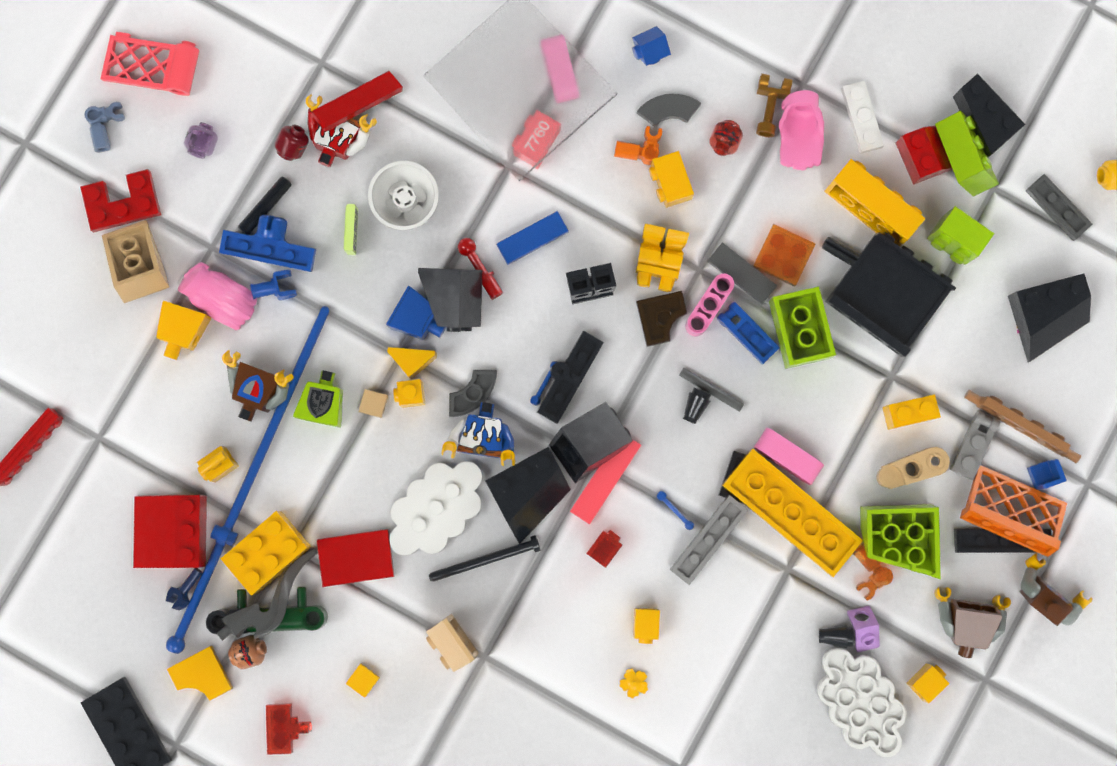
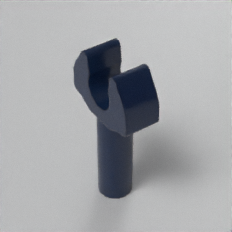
(180, 593)

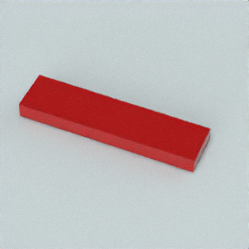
(357, 101)

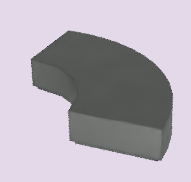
(668, 107)
(473, 394)

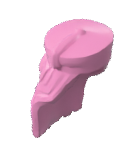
(801, 130)
(218, 296)

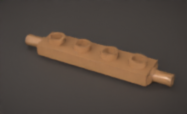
(1032, 429)

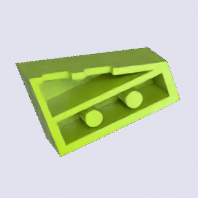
(966, 153)

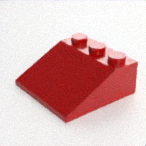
(170, 531)

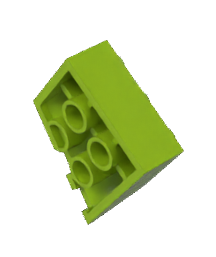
(903, 536)

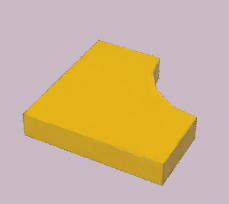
(202, 673)

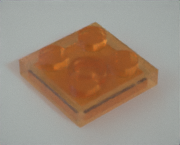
(784, 255)

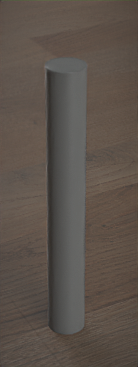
(711, 389)

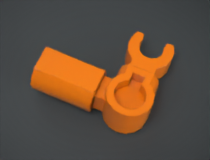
(633, 151)

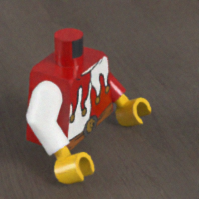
(340, 141)

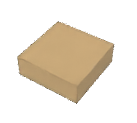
(373, 403)

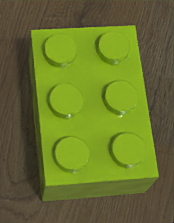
(802, 327)

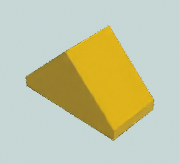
(412, 360)

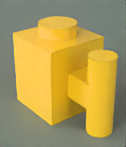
(216, 464)

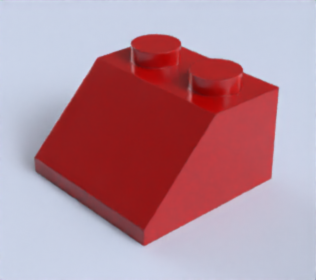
(923, 154)

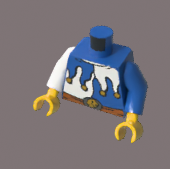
(482, 436)

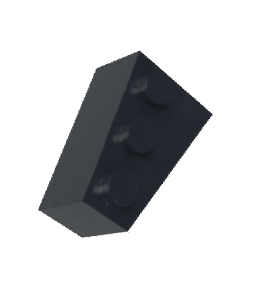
(991, 115)

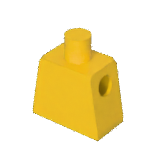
(180, 328)

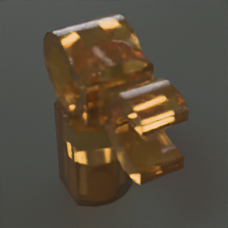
(880, 577)

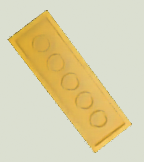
(792, 512)

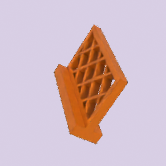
(1013, 528)

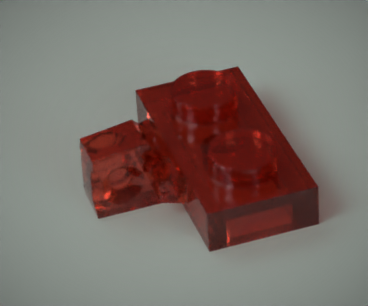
(283, 728)

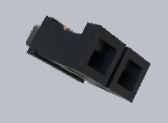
(593, 287)

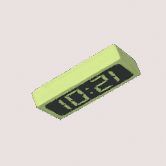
(350, 232)

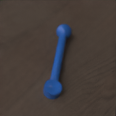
(535, 400)
(661, 496)

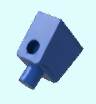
(414, 316)

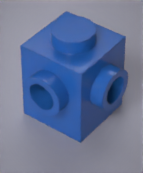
(651, 46)

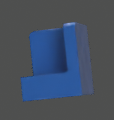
(1046, 474)

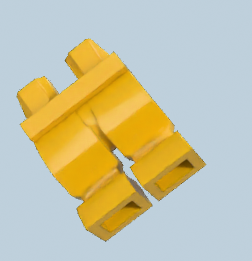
(657, 263)

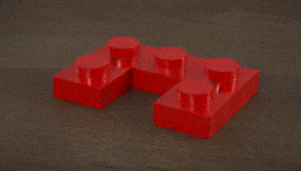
(106, 214)

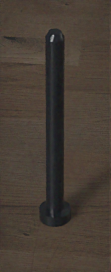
(471, 564)

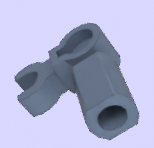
(96, 118)

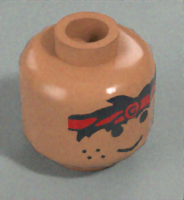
(247, 652)

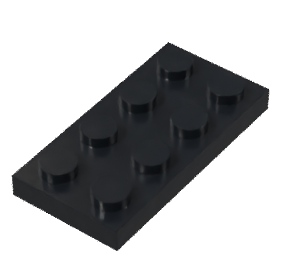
(125, 727)

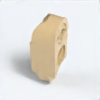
(895, 474)

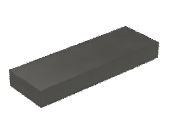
(1058, 207)
(742, 272)

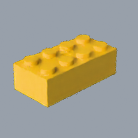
(874, 203)

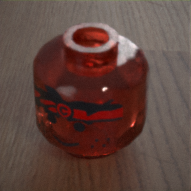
(726, 137)

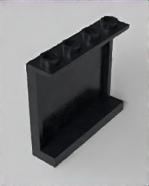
(890, 293)

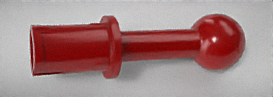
(467, 248)

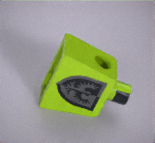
(321, 402)

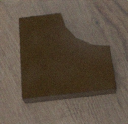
(658, 315)

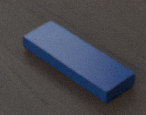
(532, 238)

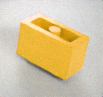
(671, 179)
(911, 412)

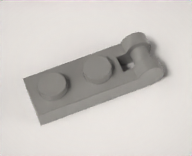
(974, 445)

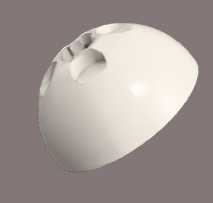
(406, 183)

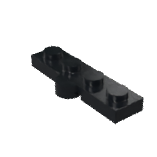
(569, 376)

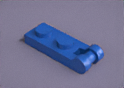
(748, 333)

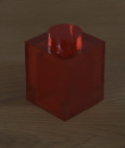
(605, 547)

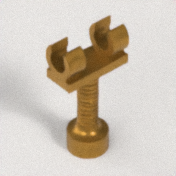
(766, 128)

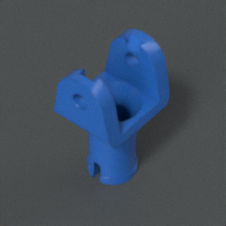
(271, 287)

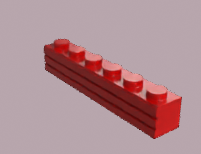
(28, 444)

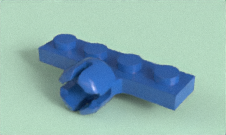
(268, 245)

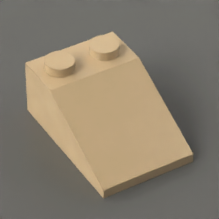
(134, 262)
(452, 643)

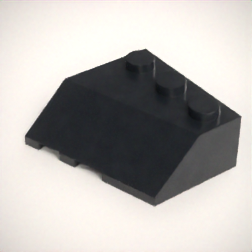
(1050, 313)
(528, 491)

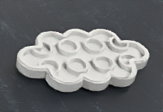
(436, 508)
(861, 702)

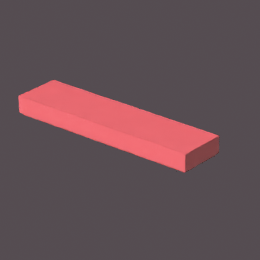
(603, 483)

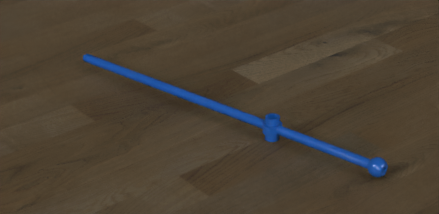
(225, 535)

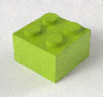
(960, 236)

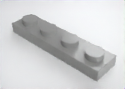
(708, 539)

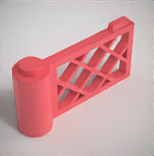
(179, 65)

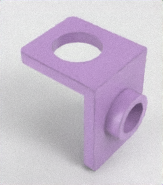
(865, 631)

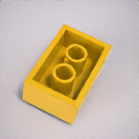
(266, 552)

